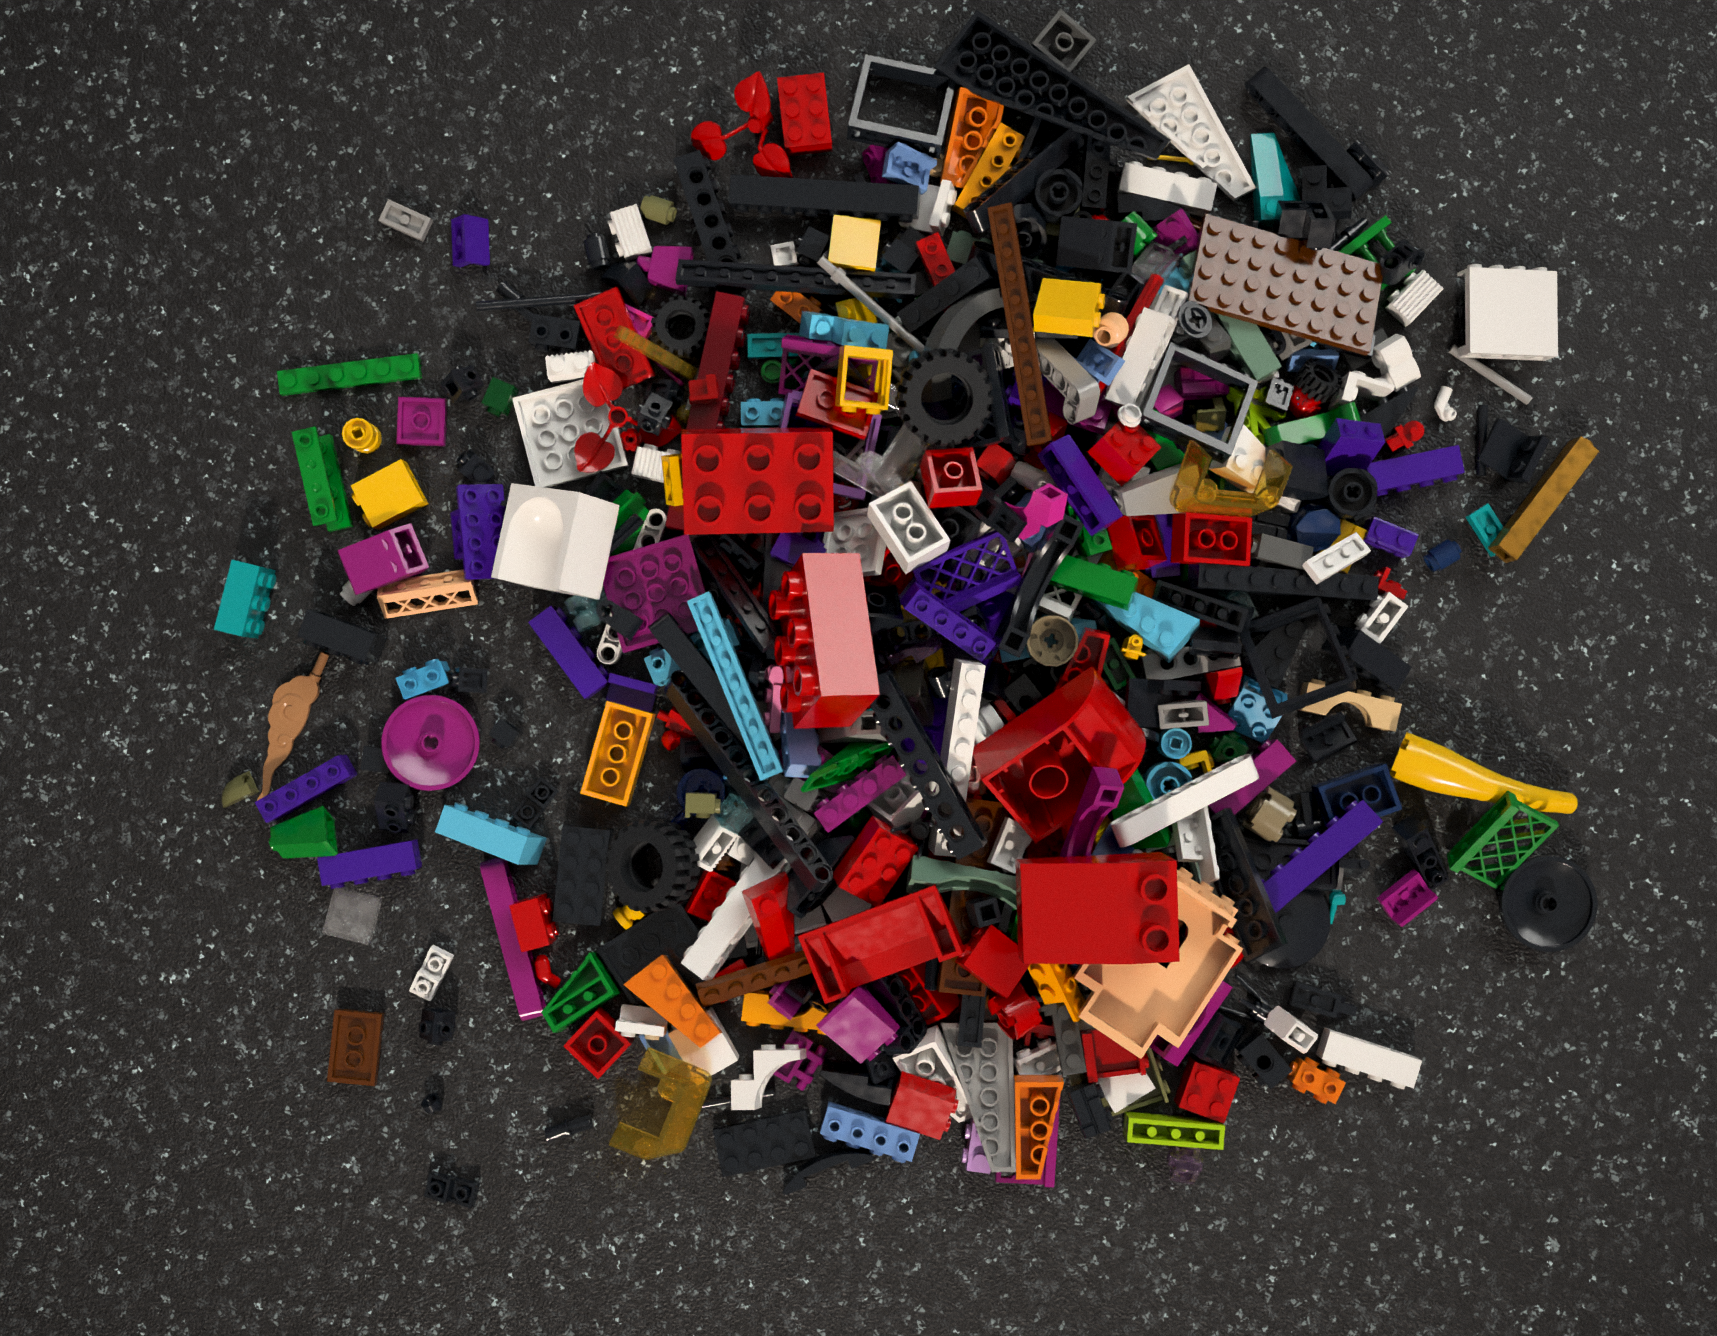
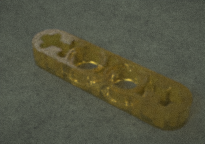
(655, 352)

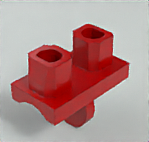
(1405, 435)

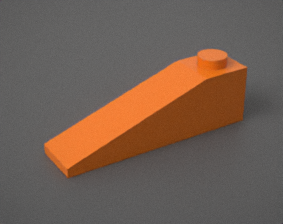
(968, 134)

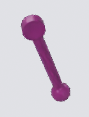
(669, 373)

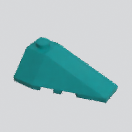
(1270, 178)

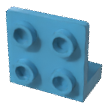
(1252, 711)

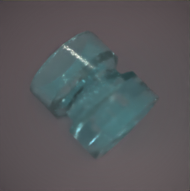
(583, 619)

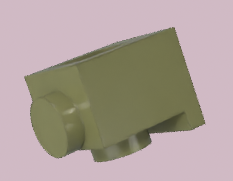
(702, 804)

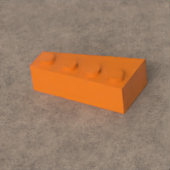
(672, 998)
(1035, 1110)

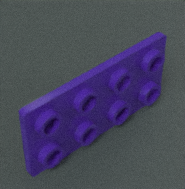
(477, 528)

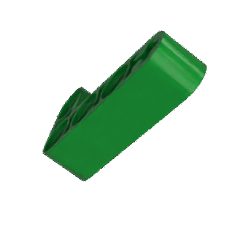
(1309, 429)

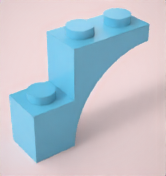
(843, 330)

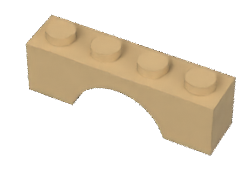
(1377, 712)

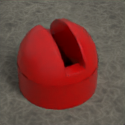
(670, 740)

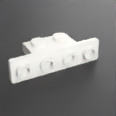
(1195, 843)

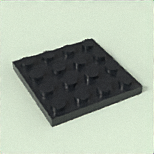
(656, 935)

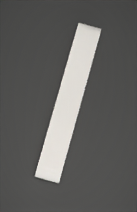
(647, 530)
(1184, 800)

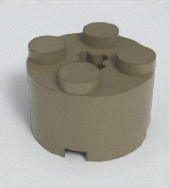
(1269, 814)

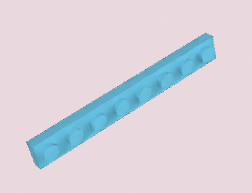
(735, 686)

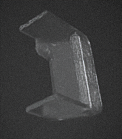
(886, 472)

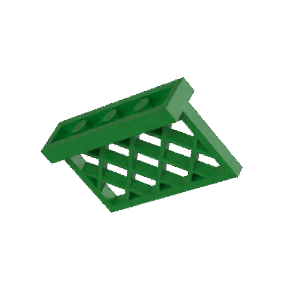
(1483, 833)

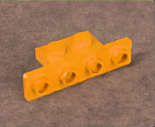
(1057, 986)

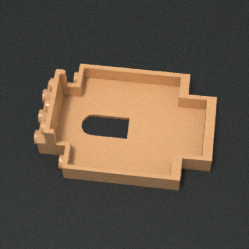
(1147, 999)

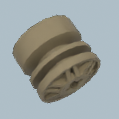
(1063, 633)

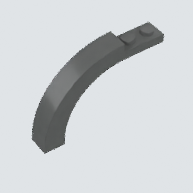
(951, 329)

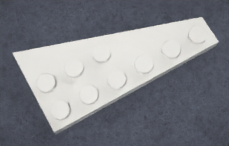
(1185, 115)

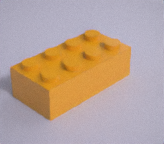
(618, 753)

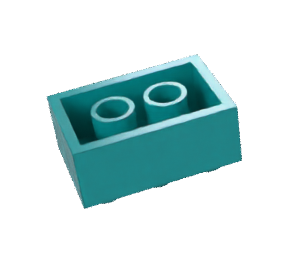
(245, 600)

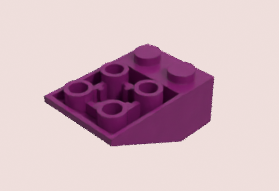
(383, 559)

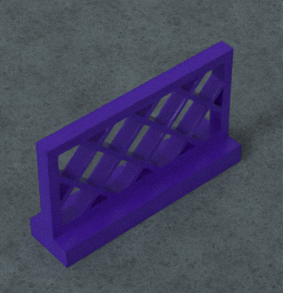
(979, 590)

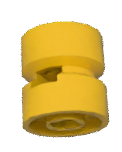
(361, 435)

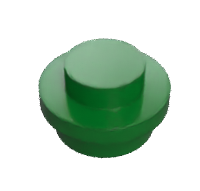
(771, 371)

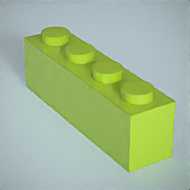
(1173, 1130)

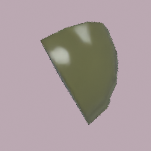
(238, 789)

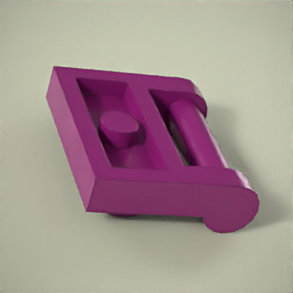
(1173, 229)

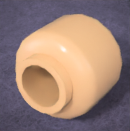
(1112, 330)

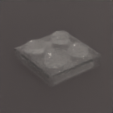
(352, 915)

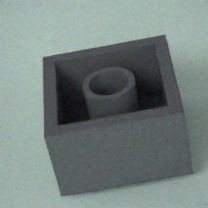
(1064, 41)

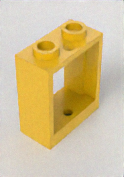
(882, 355)

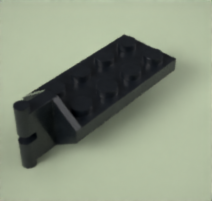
(1270, 854)

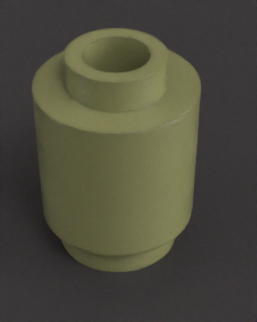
(658, 209)

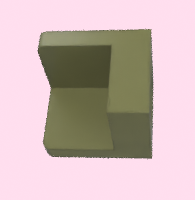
(1210, 419)

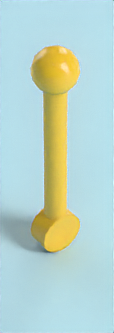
(1174, 158)

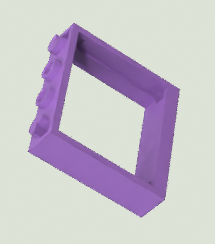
(840, 490)

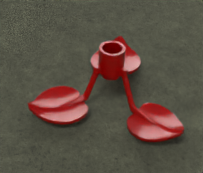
(752, 97)
(591, 450)

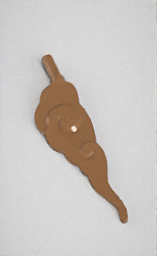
(288, 717)

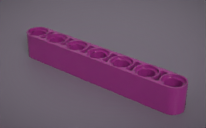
(519, 964)

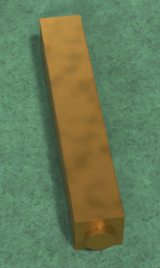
(1543, 499)

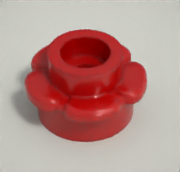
(631, 433)

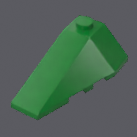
(847, 764)

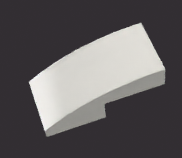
(431, 973)

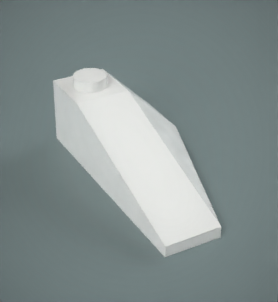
(934, 1062)

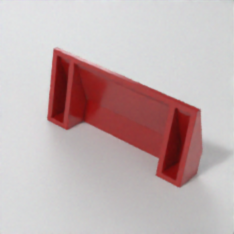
(880, 942)

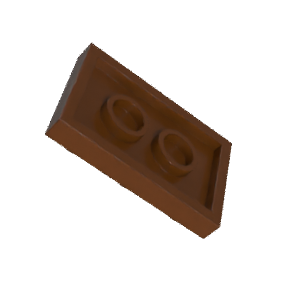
(355, 1047)

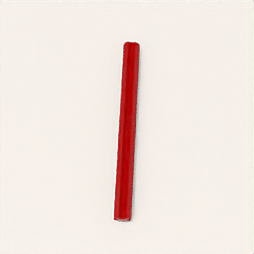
(1144, 300)

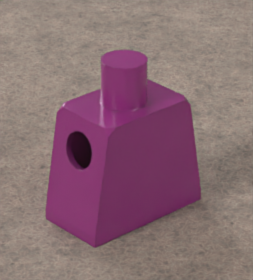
(663, 267)

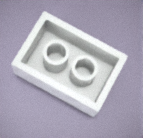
(908, 527)

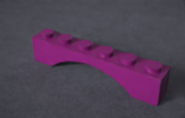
(1098, 799)

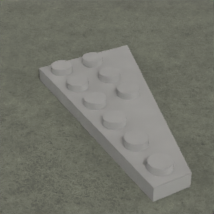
(989, 1091)

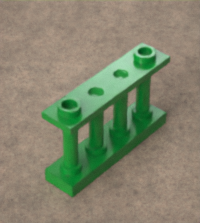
(1360, 246)
(322, 479)

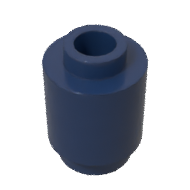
(1442, 555)

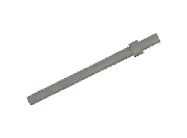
(839, 276)

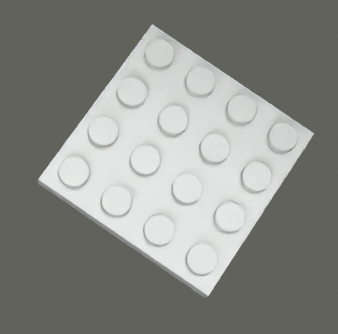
(552, 424)

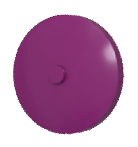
(430, 742)

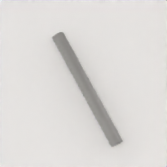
(1493, 376)

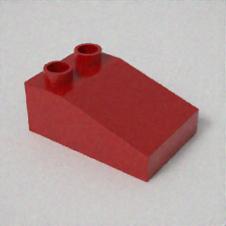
(1098, 909)

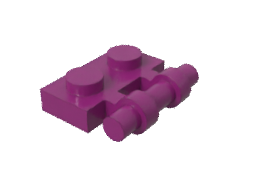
(791, 1068)

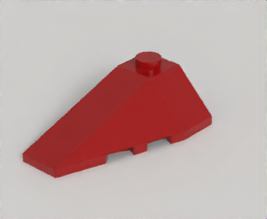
(771, 917)

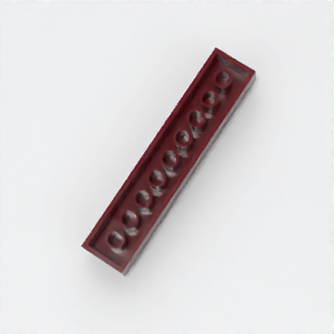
(719, 358)

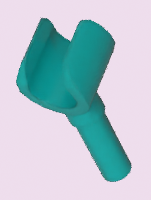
(1335, 899)

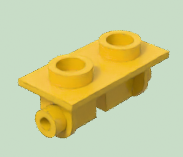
(1132, 647)

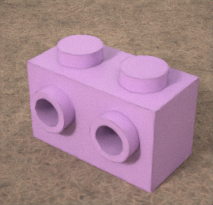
(974, 1155)

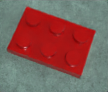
(819, 405)

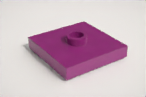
(421, 421)

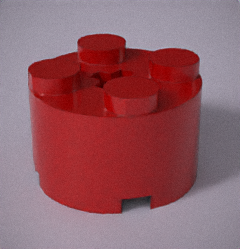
(1016, 1013)

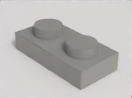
(405, 220)

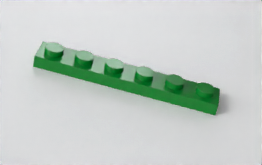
(349, 374)

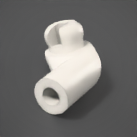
(1441, 404)

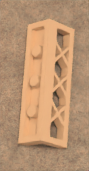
(425, 588)

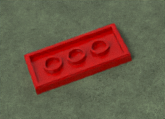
(600, 320)

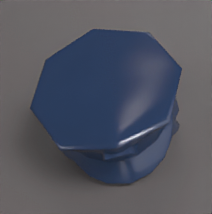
(1314, 527)

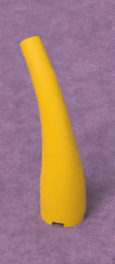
(1448, 773)

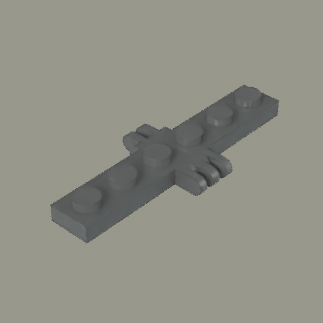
(1066, 1036)

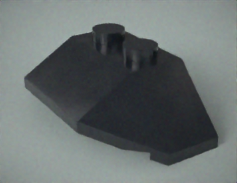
(800, 899)

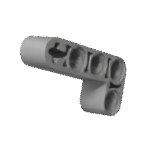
(1070, 378)

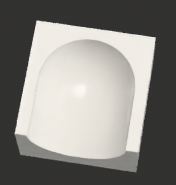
(555, 540)

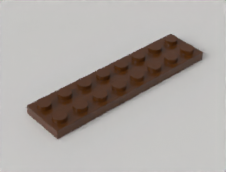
(951, 976)

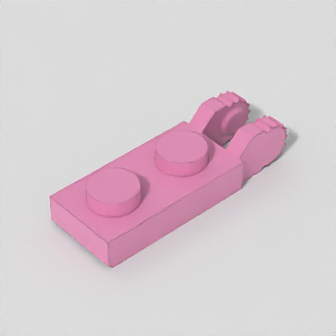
(772, 698)

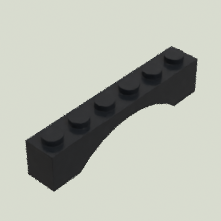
(1020, 614)

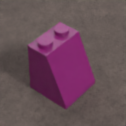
(859, 1025)

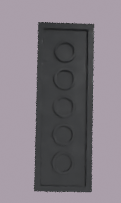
(1239, 880)

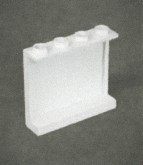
(1510, 313)

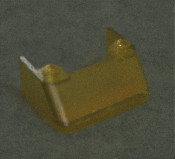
(1200, 495)
(686, 1089)

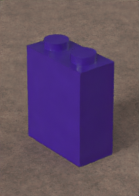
(1351, 444)

